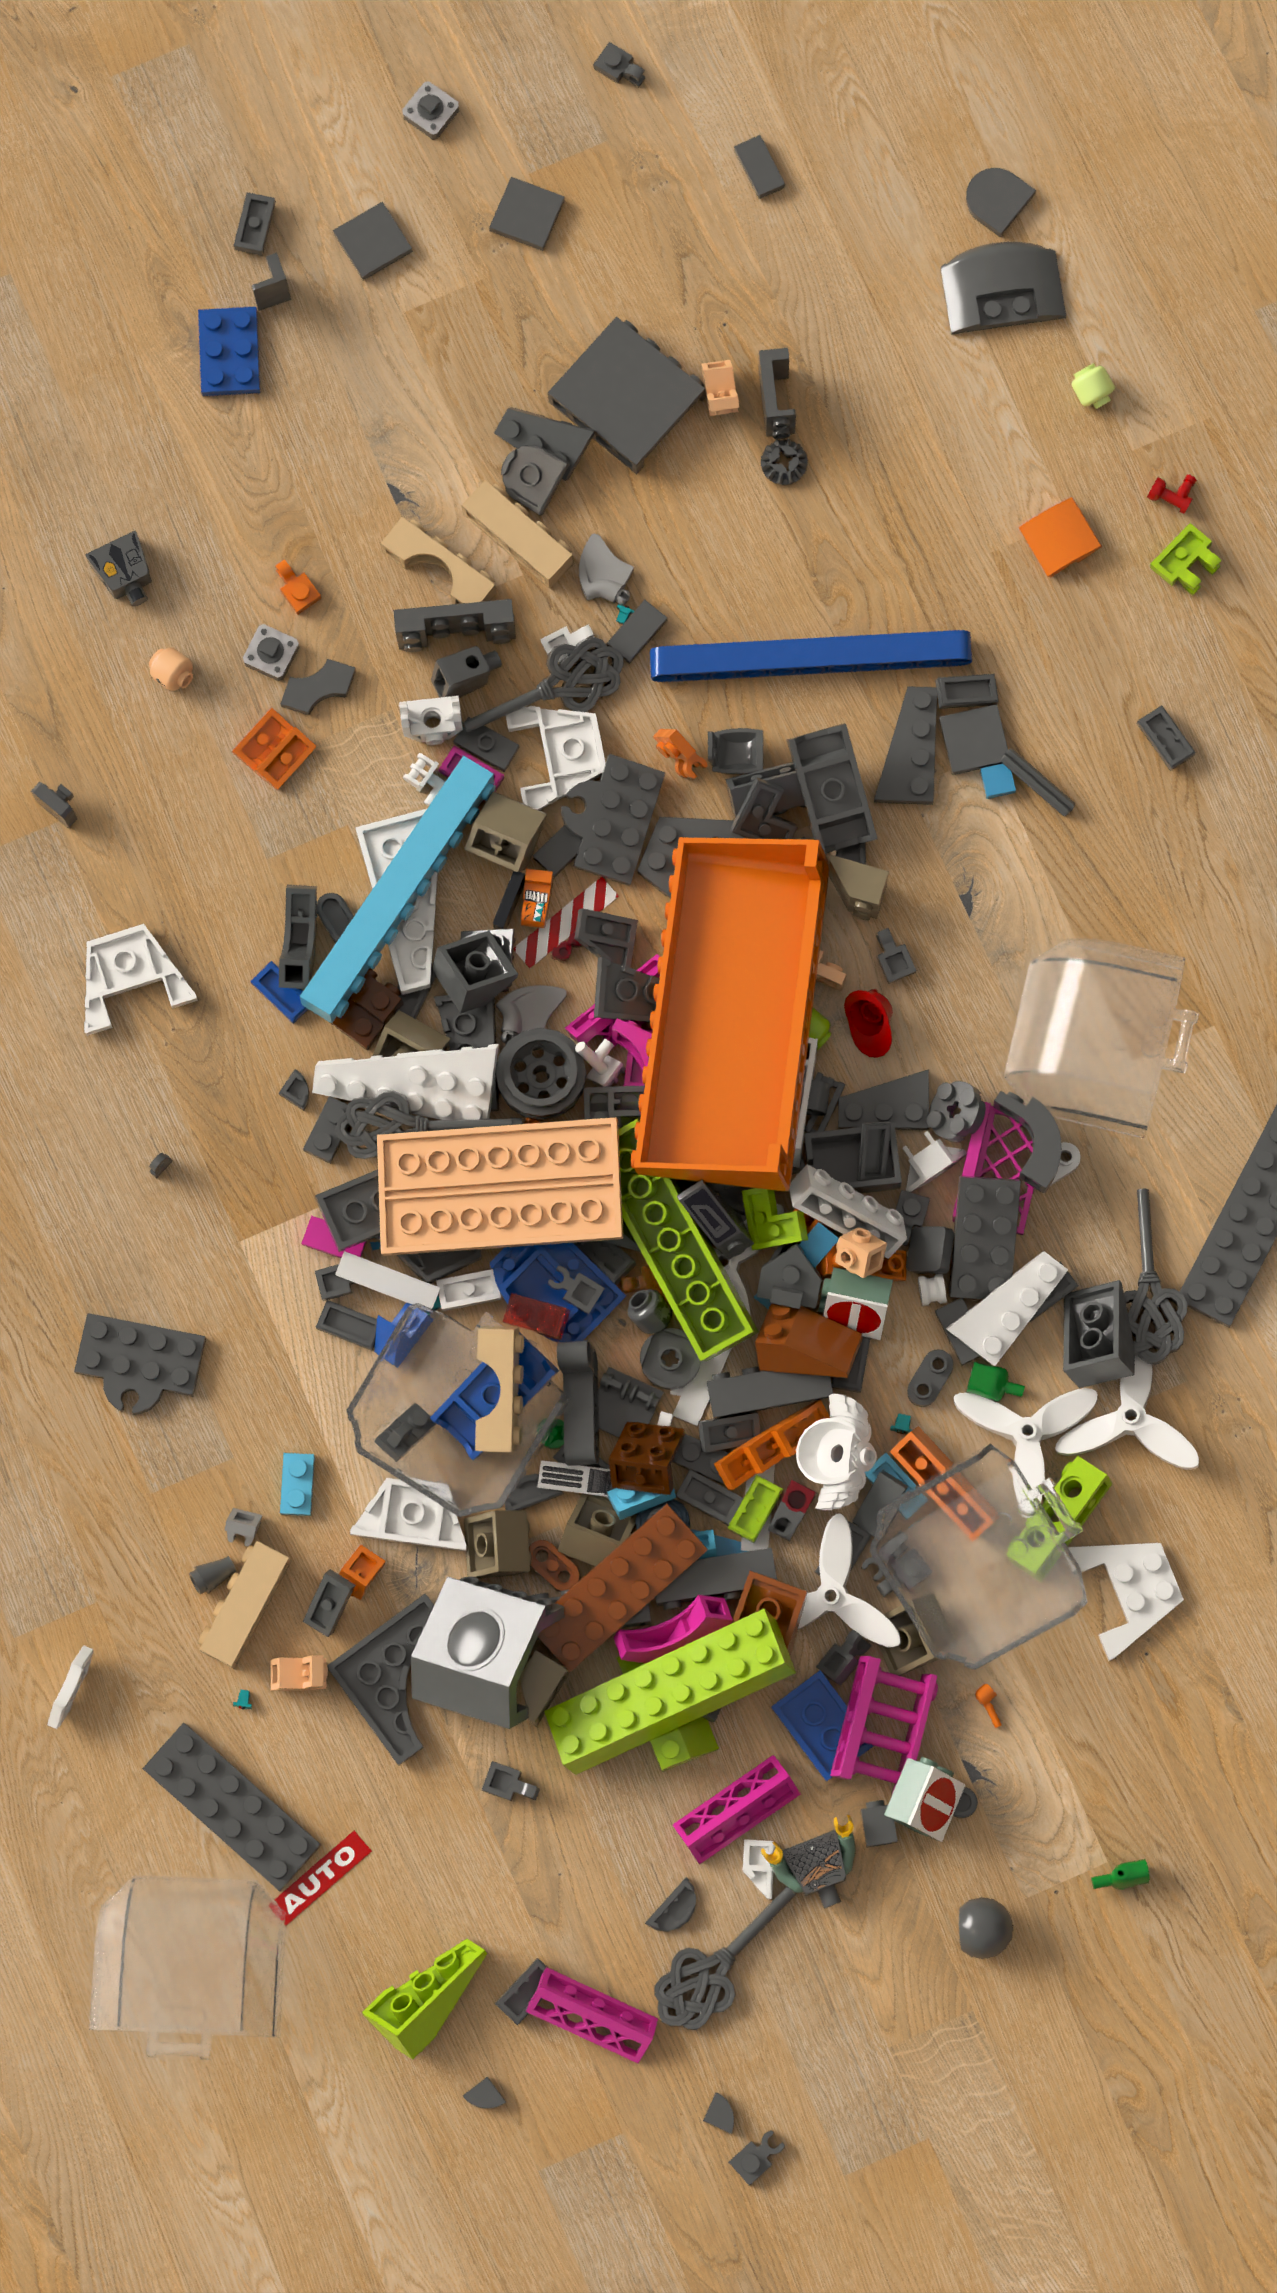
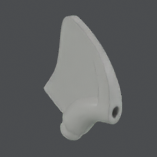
(603, 573)
(528, 1009)

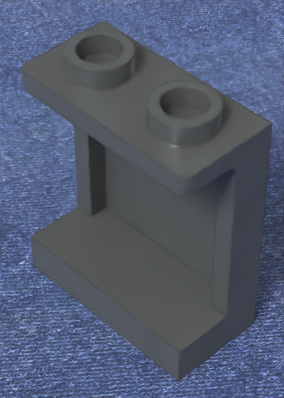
(775, 366)

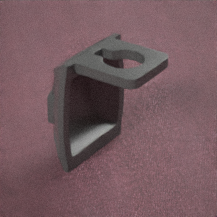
(736, 750)

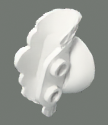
(837, 1452)

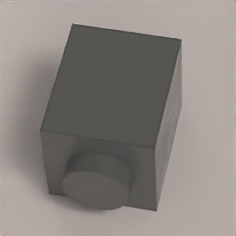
(876, 1826)

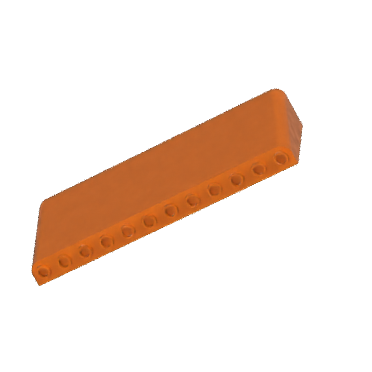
(732, 1012)

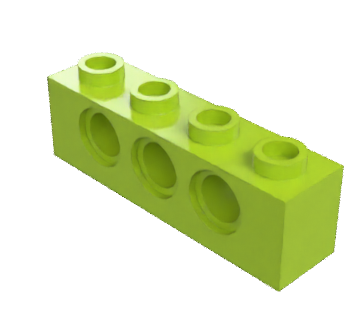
(1094, 1487)

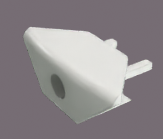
(930, 1162)

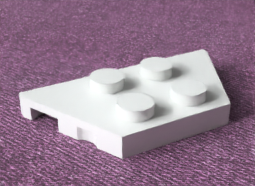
(409, 1517)

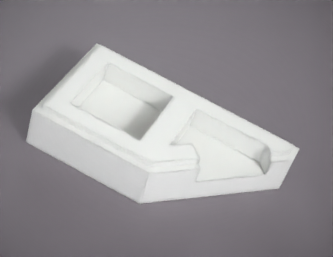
(757, 1867)

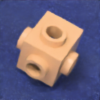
(860, 1252)

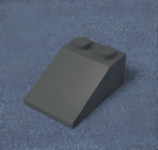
(1097, 1335)

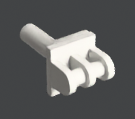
(428, 777)
(605, 1068)

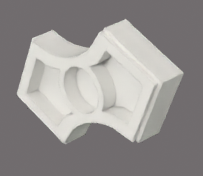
(67, 1694)

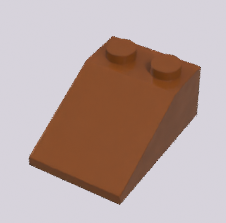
(805, 1343)
(778, 1598)

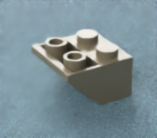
(506, 832)

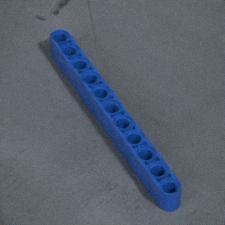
(810, 656)

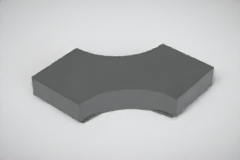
(328, 682)

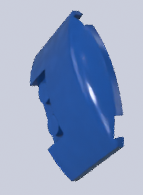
(527, 1273)

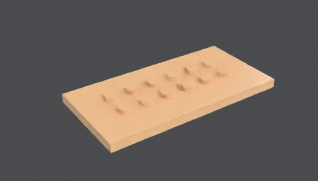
(499, 1186)

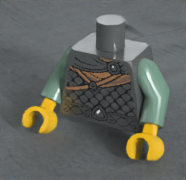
(816, 1863)

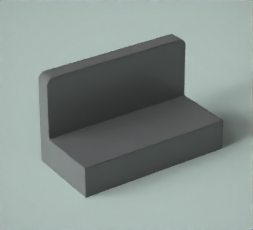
(273, 290)

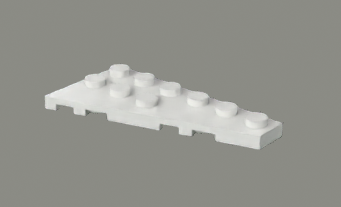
(413, 945)
(433, 1081)

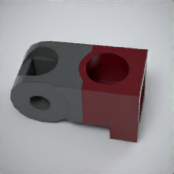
(791, 1510)

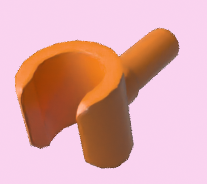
(984, 1696)

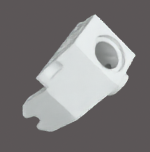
(417, 712)

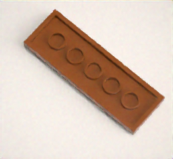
(621, 1586)

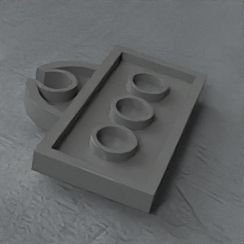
(613, 818)
(139, 1360)

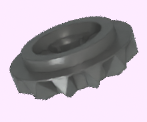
(777, 472)

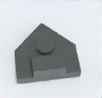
(790, 1280)

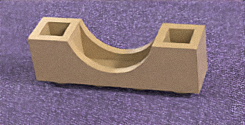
(410, 546)
(500, 1350)

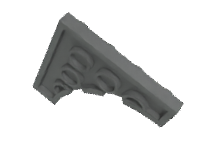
(377, 1675)

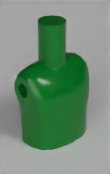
(992, 1382)
(1124, 1876)

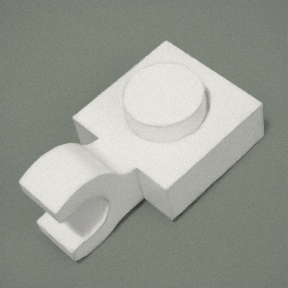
(564, 637)

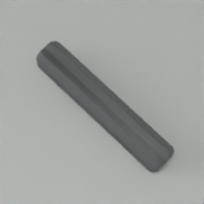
(1037, 782)

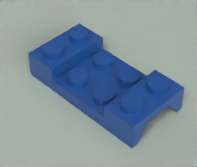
(481, 1393)

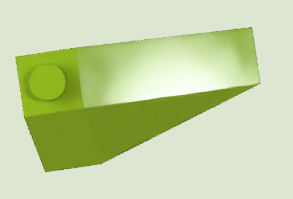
(682, 1743)
(418, 2008)

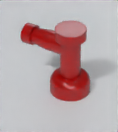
(1179, 499)

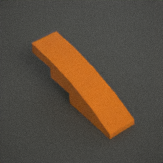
(768, 1446)

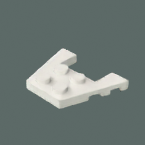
(570, 749)
(123, 964)
(1141, 1584)

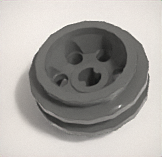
(521, 1050)

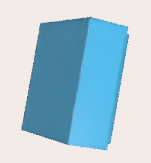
(997, 781)

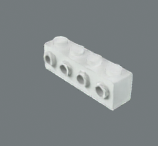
(845, 1208)

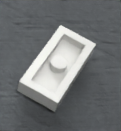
(468, 1290)

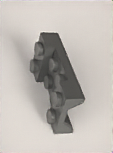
(416, 624)
(832, 788)

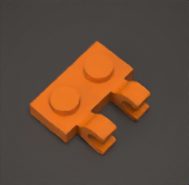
(674, 745)

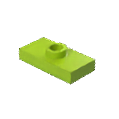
(755, 1509)

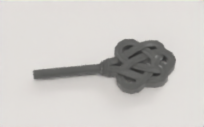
(602, 673)
(360, 1119)
(1148, 1277)
(674, 1997)

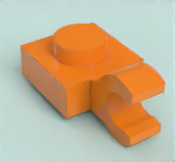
(298, 590)

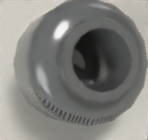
(649, 1311)

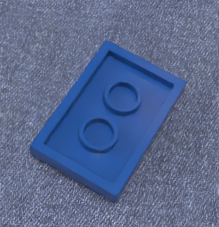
(229, 351)
(815, 1720)

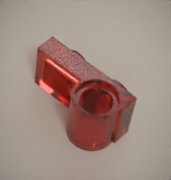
(536, 1316)

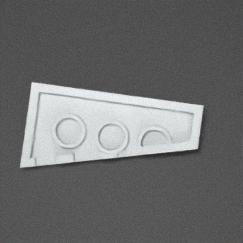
(1003, 1314)

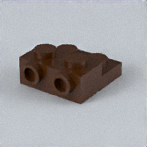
(369, 1010)

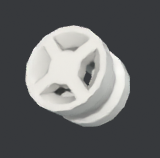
(932, 1289)

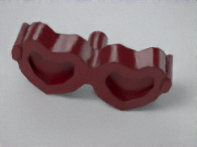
(564, 950)

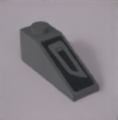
(716, 1219)

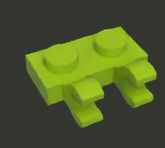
(1181, 554)

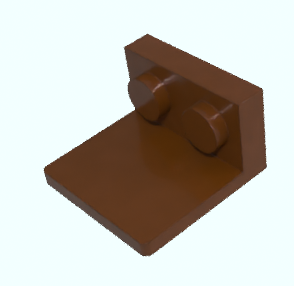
(645, 1457)

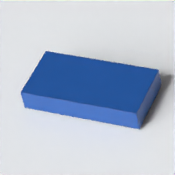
(284, 999)

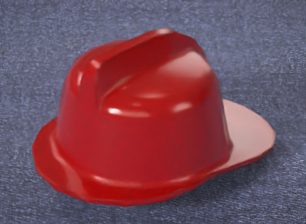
(869, 1021)

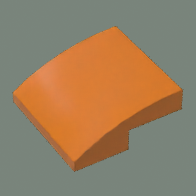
(1060, 537)
(274, 749)

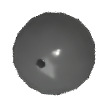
(984, 1928)

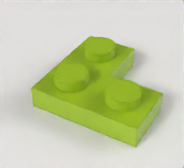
(766, 1225)

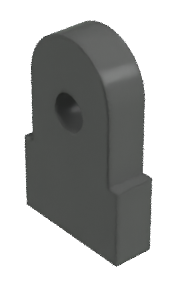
(159, 1164)

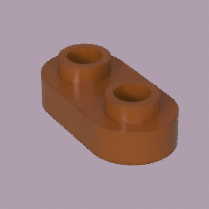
(553, 1566)

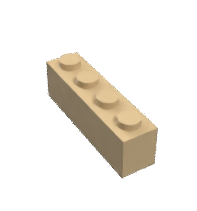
(517, 533)
(245, 1604)

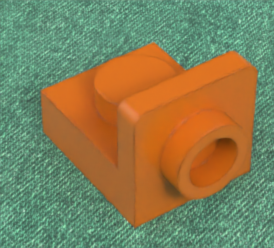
(362, 1570)

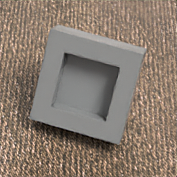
(242, 1523)

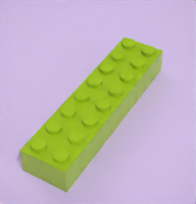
(681, 1258)
(669, 1691)

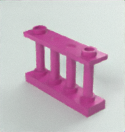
(862, 1704)

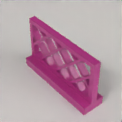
(977, 1154)

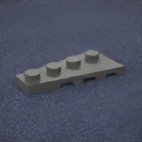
(911, 755)
(470, 1029)

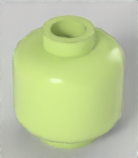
(1093, 386)

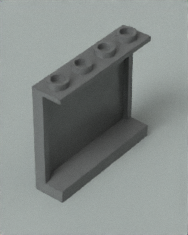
(626, 393)

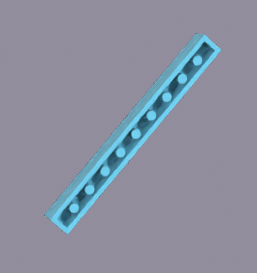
(397, 890)

